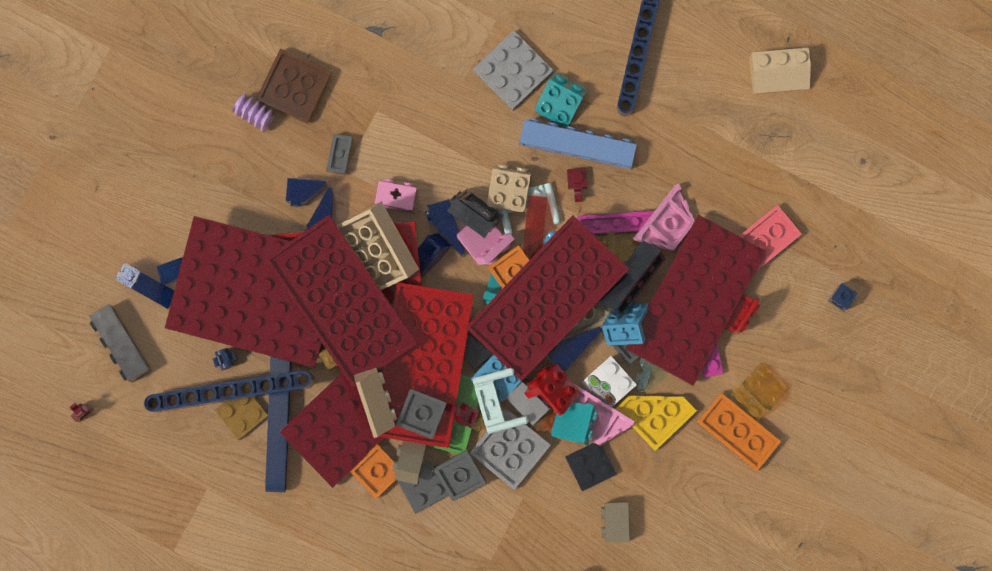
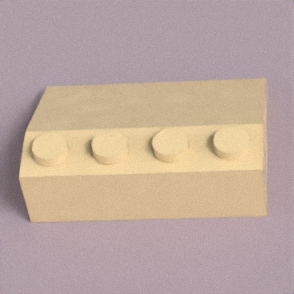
(379, 245)

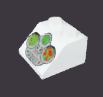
(609, 382)

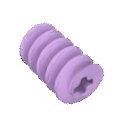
(253, 113)

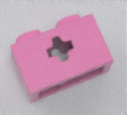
(403, 203)

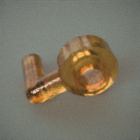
(545, 424)

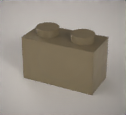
(409, 462)
(616, 522)

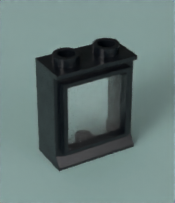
(474, 212)

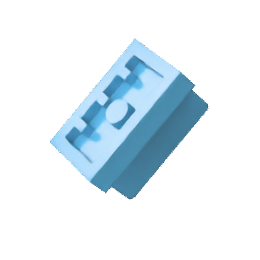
(628, 328)
(504, 385)

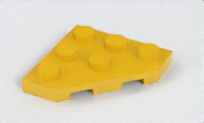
(656, 416)

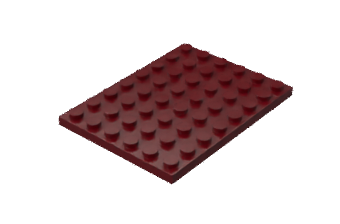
(235, 297)

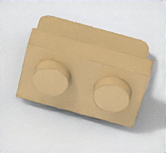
(508, 188)

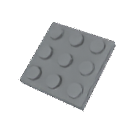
(513, 70)
(510, 451)

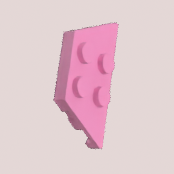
(668, 222)
(609, 421)

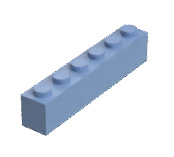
(577, 144)

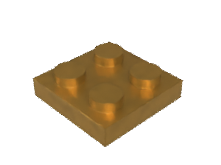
(241, 415)

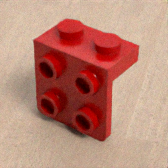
(745, 308)
(554, 387)

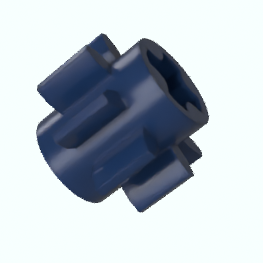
(224, 359)

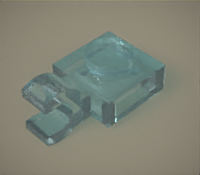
(643, 377)

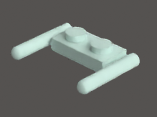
(542, 190)
(490, 402)

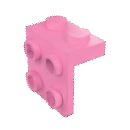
(484, 249)

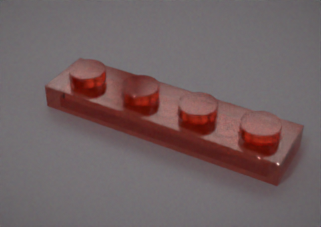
(534, 225)

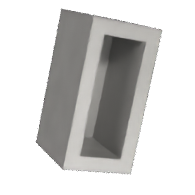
(531, 408)

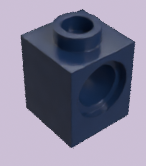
(842, 297)

